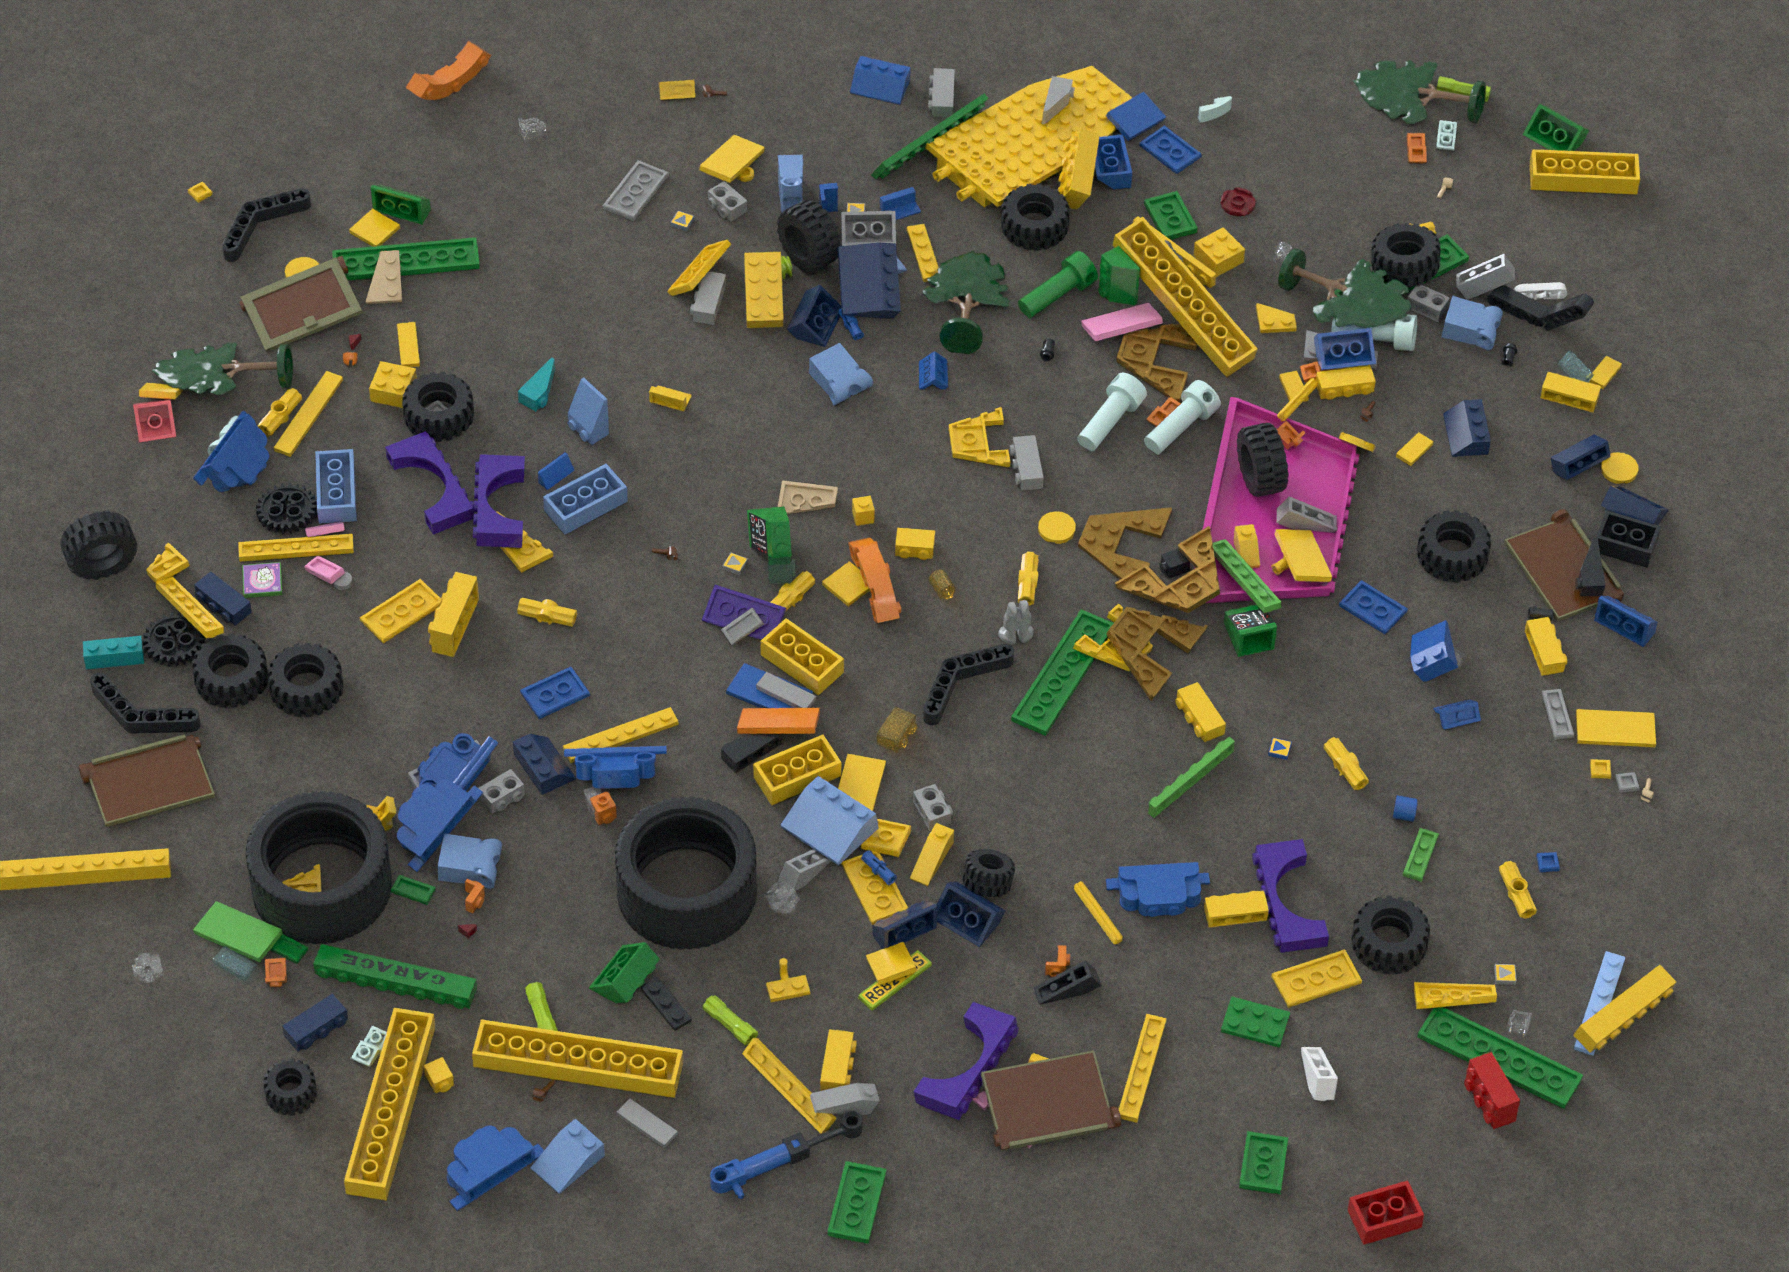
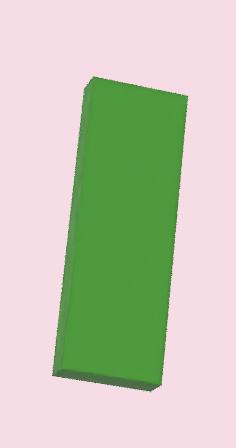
(1420, 854)

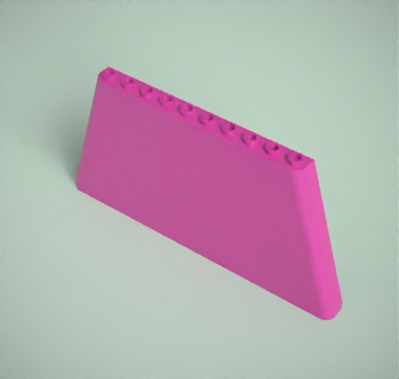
(1318, 476)

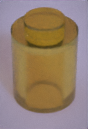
(942, 584)

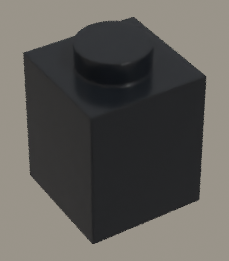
(1174, 563)

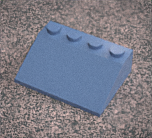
(830, 821)

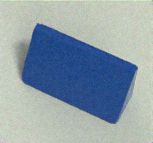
(555, 471)

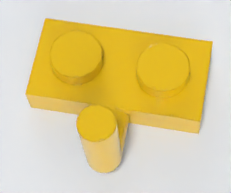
(787, 987)

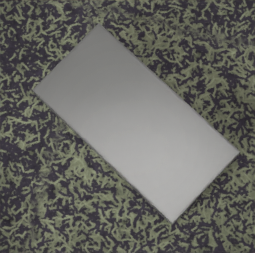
(742, 626)

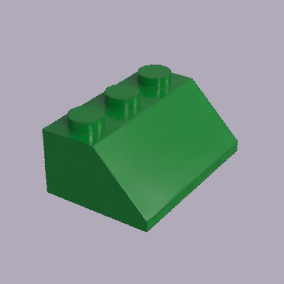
(1554, 130)
(400, 204)
(1119, 277)
(625, 972)

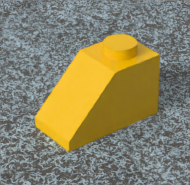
(1247, 544)

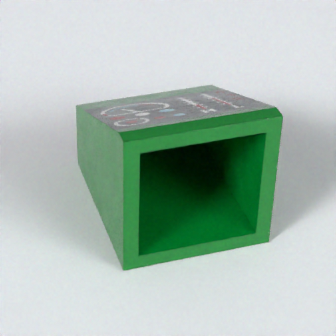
(770, 531)
(1250, 630)

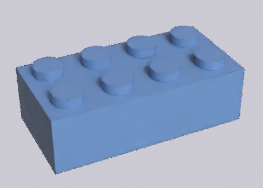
(336, 486)
(585, 499)

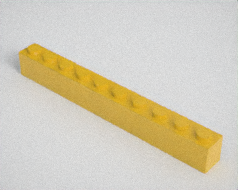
(85, 869)

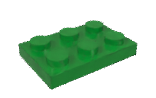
(1170, 215)
(1255, 1022)
(1263, 1162)

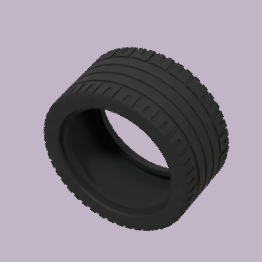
(311, 821)
(686, 825)

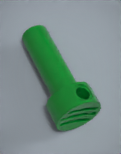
(1076, 272)

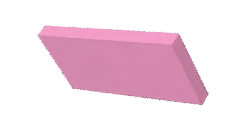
(1122, 321)

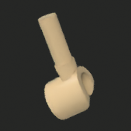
(1447, 183)
(1646, 791)

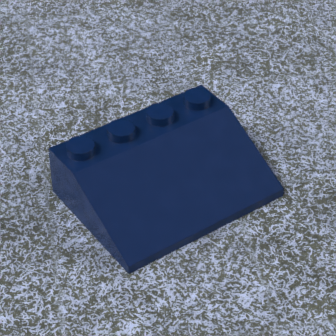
(869, 280)

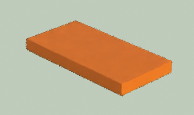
(778, 721)

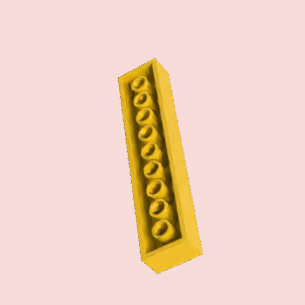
(1186, 297)
(577, 1058)
(389, 1104)

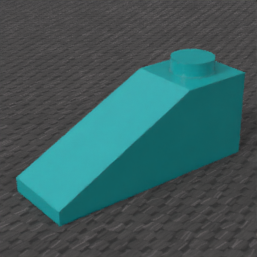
(536, 390)

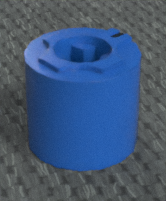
(1405, 808)

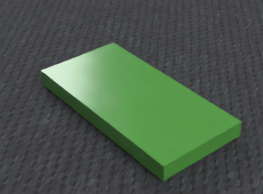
(238, 931)

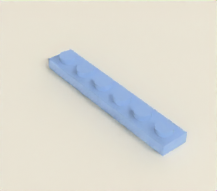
(1603, 989)

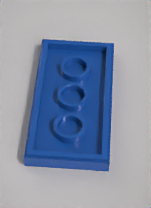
(745, 689)

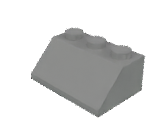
(868, 227)

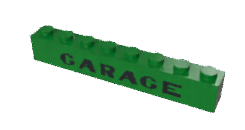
(395, 976)

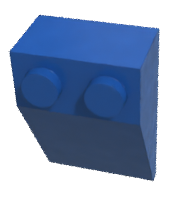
(1433, 652)

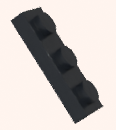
(666, 1003)

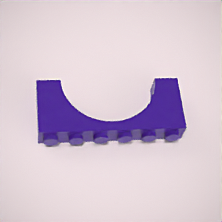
(421, 452)
(493, 528)
(1291, 931)
(955, 1094)

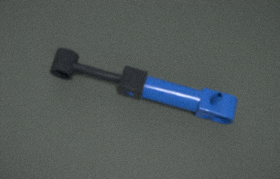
(791, 1150)

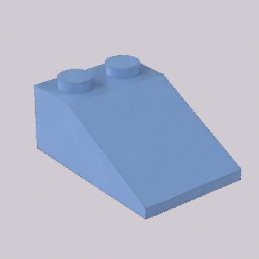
(589, 413)
(568, 1156)

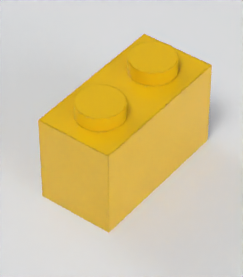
(915, 543)

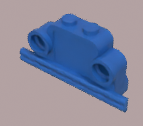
(236, 457)
(456, 761)
(615, 765)
(431, 815)
(1159, 888)
(487, 1161)

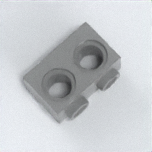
(727, 201)
(1428, 302)
(498, 793)
(932, 806)

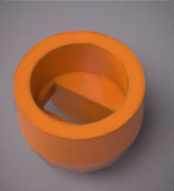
(350, 356)

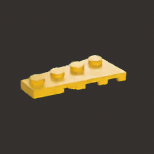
(529, 555)
(1450, 994)

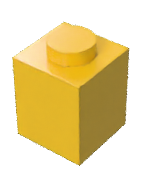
(863, 510)
(439, 1075)

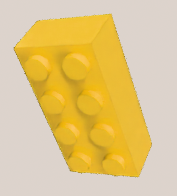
(1078, 167)
(763, 289)
(453, 614)
(802, 656)
(795, 768)

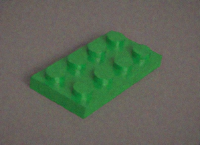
(857, 1202)

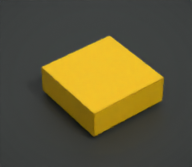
(200, 192)
(1600, 769)

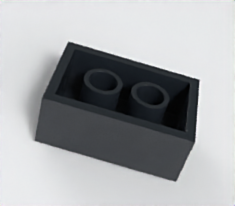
(1627, 538)

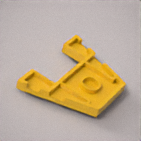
(970, 439)
(1106, 651)

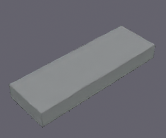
(785, 691)
(1557, 714)
(647, 1123)

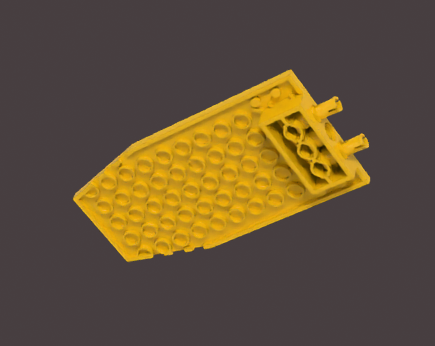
(1013, 147)

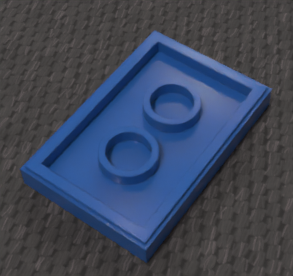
(1135, 116)
(1170, 149)
(1373, 607)
(555, 692)

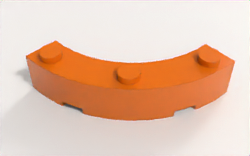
(450, 78)
(875, 577)

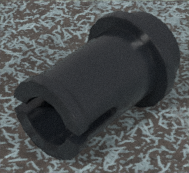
(1047, 352)
(1509, 353)
(1537, 613)

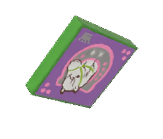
(262, 580)

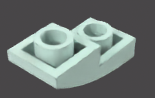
(1219, 108)
(1446, 135)
(370, 1048)

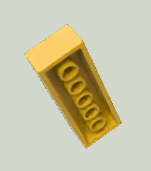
(1584, 171)

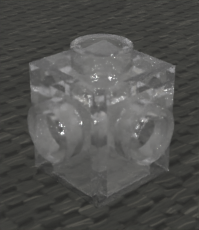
(782, 897)
(150, 974)

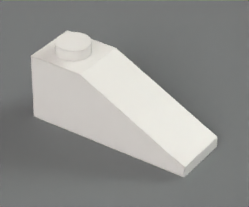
(1319, 1074)

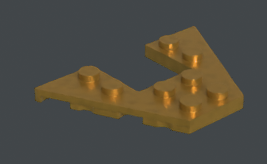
(1139, 354)
(1105, 531)
(1189, 590)
(1133, 632)

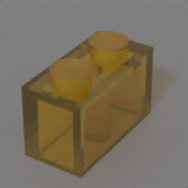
(896, 729)

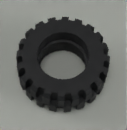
(1031, 232)
(808, 236)
(1406, 254)
(438, 423)
(1262, 459)
(98, 545)
(1451, 563)
(233, 689)
(309, 698)
(1384, 954)

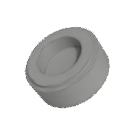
(344, 581)

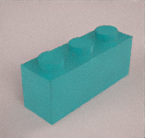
(113, 652)

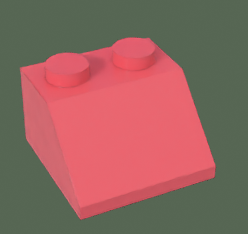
(154, 420)

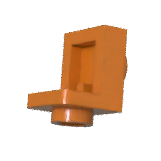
(1289, 435)
(604, 808)
(476, 896)
(1058, 967)
(275, 972)

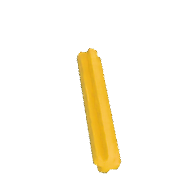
(1297, 399)
(1098, 913)

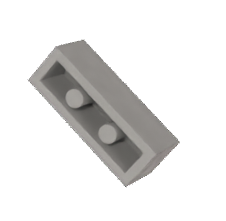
(942, 92)
(1485, 277)
(708, 298)
(1026, 463)

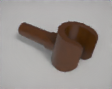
(707, 88)
(1367, 412)
(671, 551)
(543, 1092)

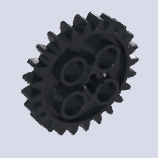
(300, 509)
(161, 645)

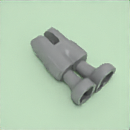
(1016, 619)

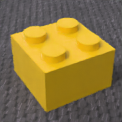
(1219, 251)
(390, 383)

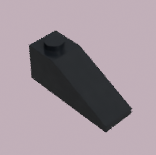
(1591, 576)
(747, 750)
(1068, 984)

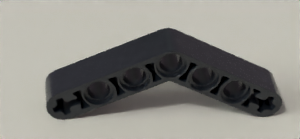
(259, 211)
(1535, 312)
(959, 668)
(142, 720)

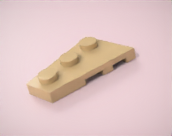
(386, 279)
(806, 497)

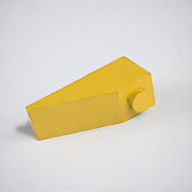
(933, 854)

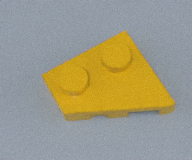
(1274, 320)
(167, 564)
(306, 882)

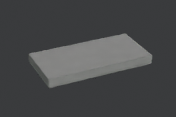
(635, 190)

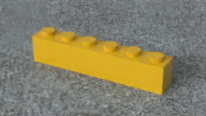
(1625, 1008)

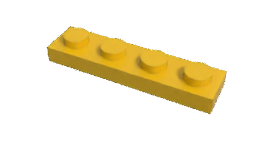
(923, 251)

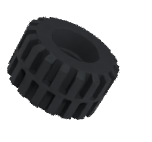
(988, 872)
(290, 1100)

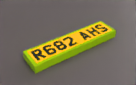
(877, 994)

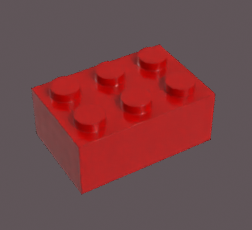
(1492, 1091)
(1385, 1212)

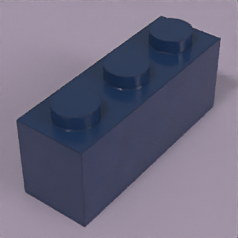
(1580, 457)
(222, 599)
(315, 1023)

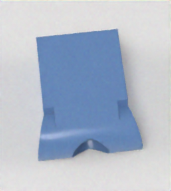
(790, 180)
(1472, 323)
(838, 373)
(469, 859)

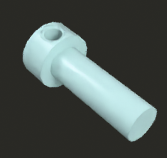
(1400, 332)
(1124, 394)
(1197, 402)

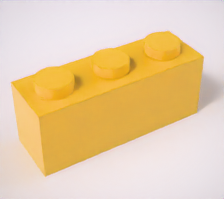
(1345, 382)
(1570, 392)
(1545, 646)
(1200, 712)
(1236, 908)
(837, 1060)

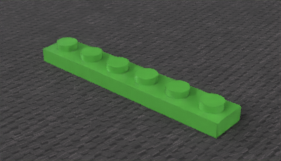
(1245, 576)
(1195, 773)

